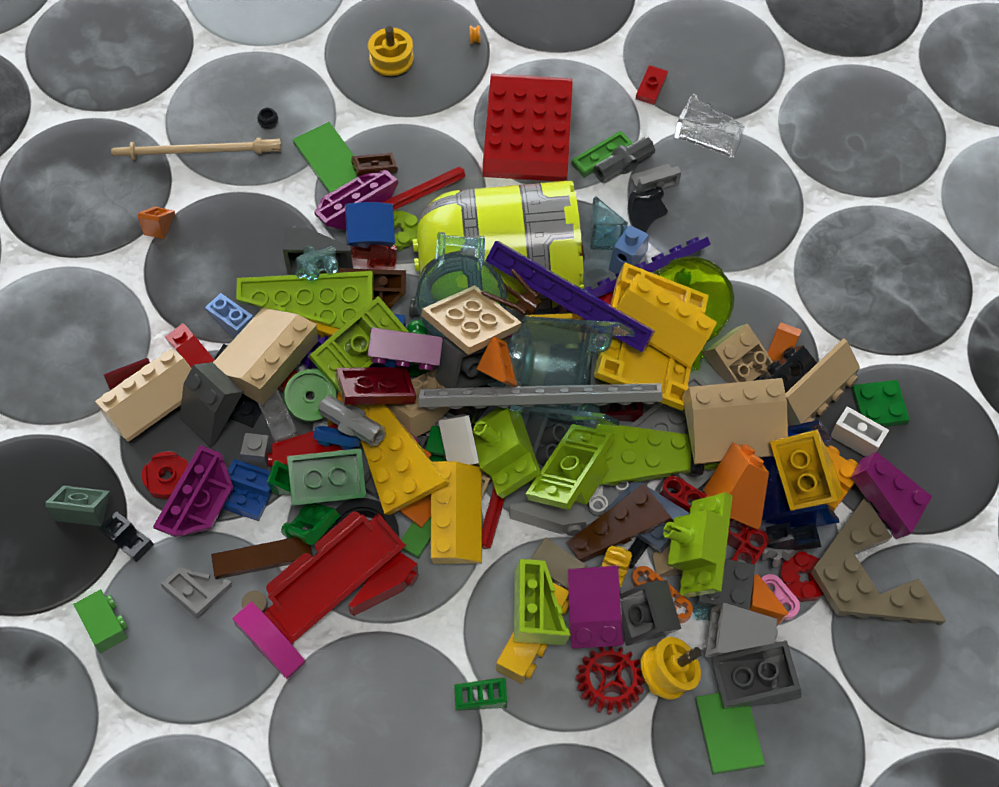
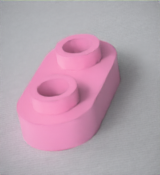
(783, 594)

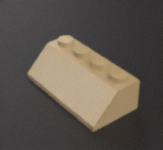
(822, 384)
(145, 395)

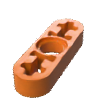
(680, 601)

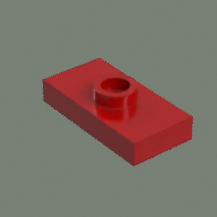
(651, 85)

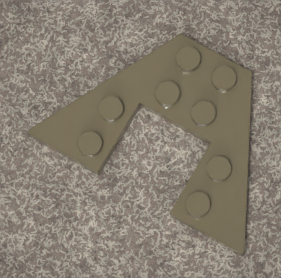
(851, 589)

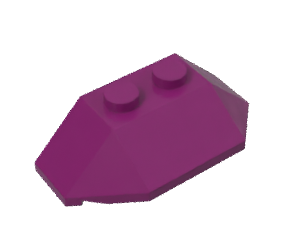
(364, 188)
(197, 495)

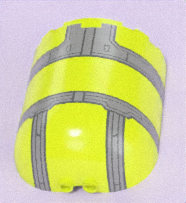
(529, 218)

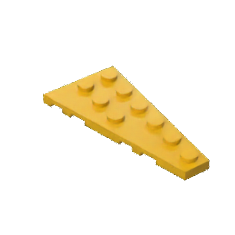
(399, 463)

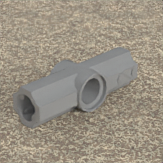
(352, 420)

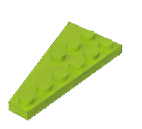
(326, 300)
(646, 454)

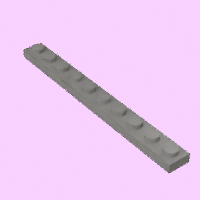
(549, 395)

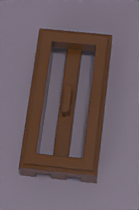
(374, 163)

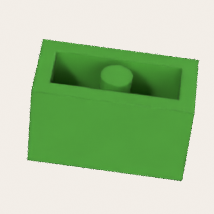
(100, 620)

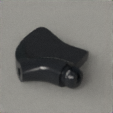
(645, 208)

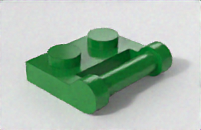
(312, 516)

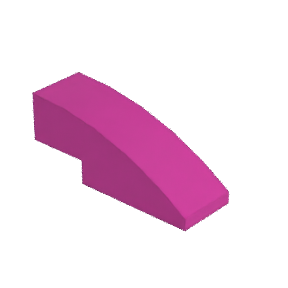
(268, 640)

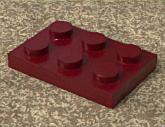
(375, 385)

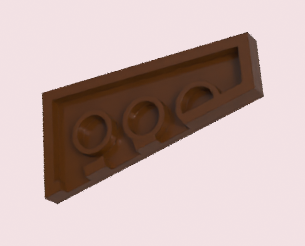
(628, 518)

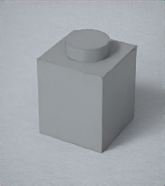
(256, 449)

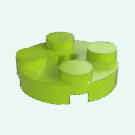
(409, 225)

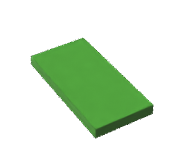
(327, 156)

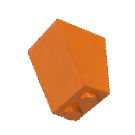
(746, 479)

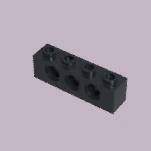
(797, 359)

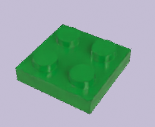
(881, 402)

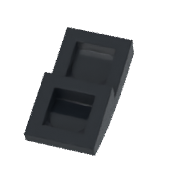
(126, 536)
(799, 538)

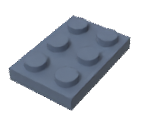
(654, 538)

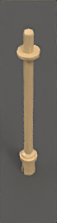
(257, 146)

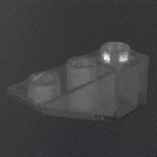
(278, 418)

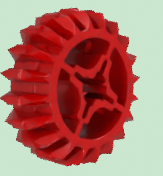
(618, 686)

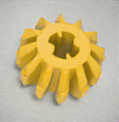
(619, 557)

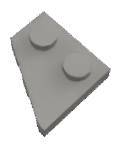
(194, 590)

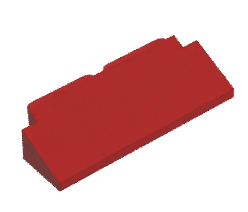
(321, 581)

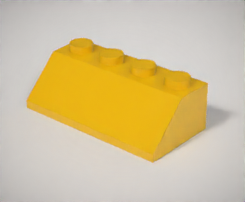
(677, 326)
(457, 515)

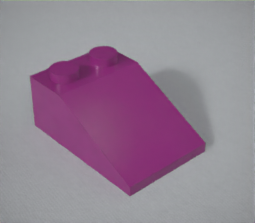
(595, 607)

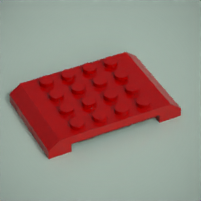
(528, 128)

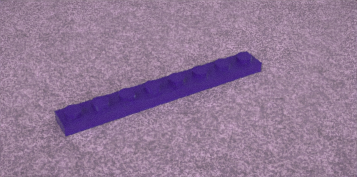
(658, 261)
(567, 293)

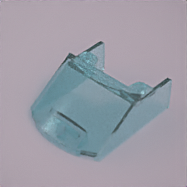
(558, 355)

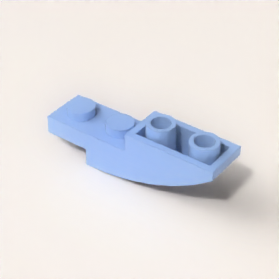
(229, 314)

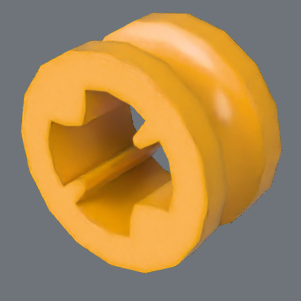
(474, 34)

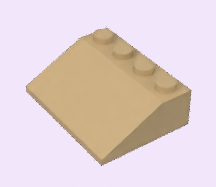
(267, 352)
(735, 413)

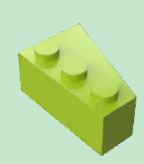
(535, 606)

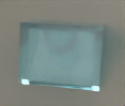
(605, 226)

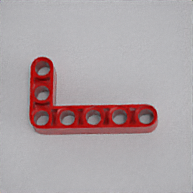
(739, 541)

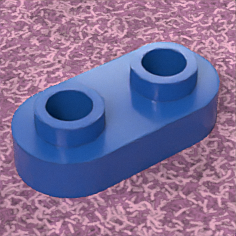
(330, 435)

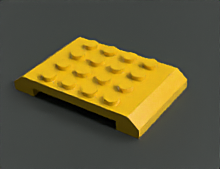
(629, 366)

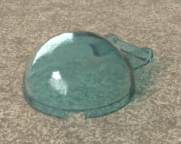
(455, 273)

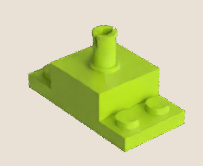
(350, 343)
(505, 450)
(573, 468)
(700, 544)

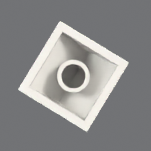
(458, 439)

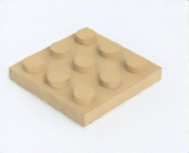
(470, 319)

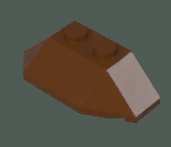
(387, 284)

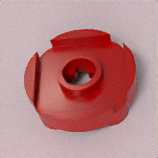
(156, 468)
(789, 574)

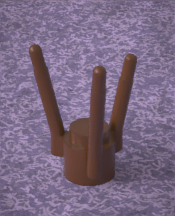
(527, 302)

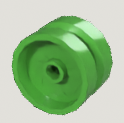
(297, 387)

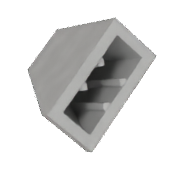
(737, 630)

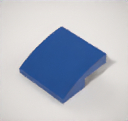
(369, 224)
(249, 490)

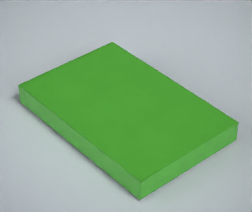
(728, 735)

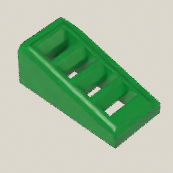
(490, 703)

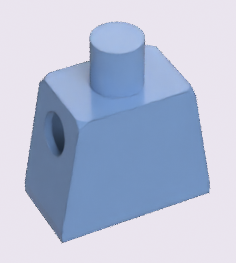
(631, 244)

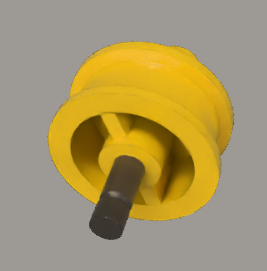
(390, 51)
(671, 668)

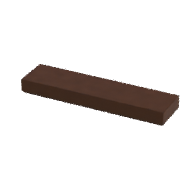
(258, 557)

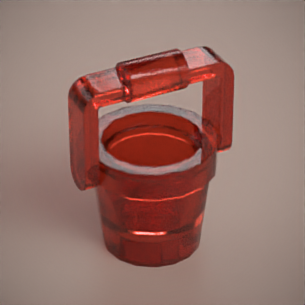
(376, 255)

